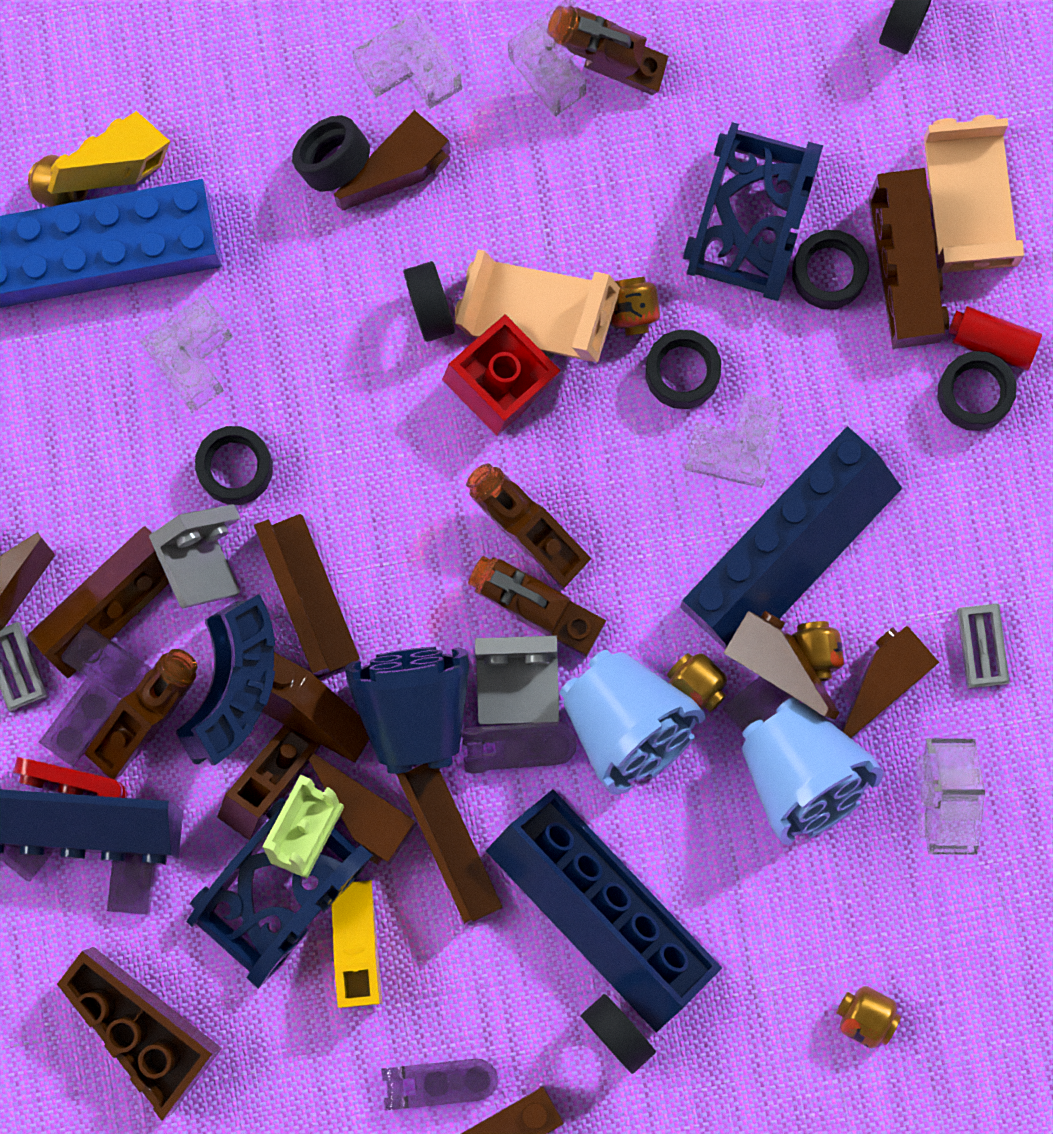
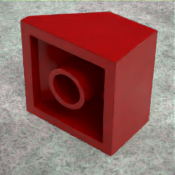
(500, 374)

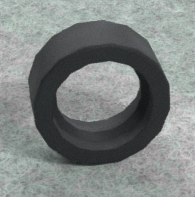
(903, 24)
(339, 167)
(842, 242)
(429, 301)
(695, 341)
(989, 363)
(228, 435)
(618, 1033)

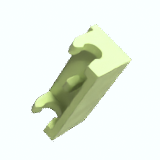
(302, 827)

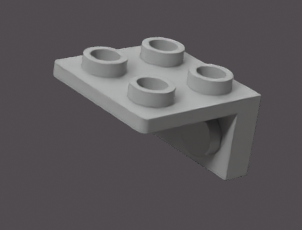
(193, 556)
(517, 680)

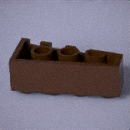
(908, 258)
(139, 1029)

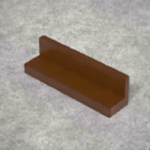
(307, 594)
(104, 599)
(450, 843)

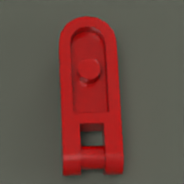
(70, 781)

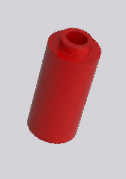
(991, 334)

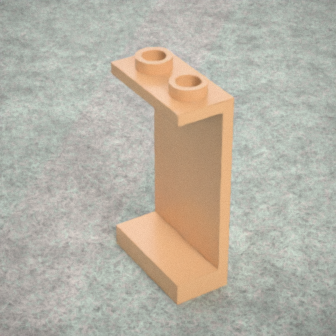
(971, 194)
(553, 309)

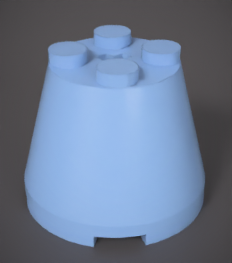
(628, 719)
(806, 770)

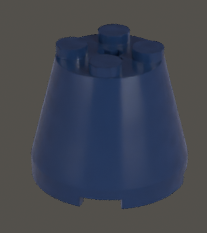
(412, 705)

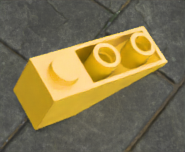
(117, 157)
(356, 947)

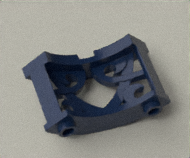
(793, 167)
(239, 684)
(271, 947)

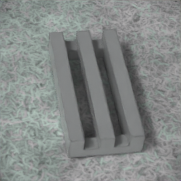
(967, 649)
(26, 697)

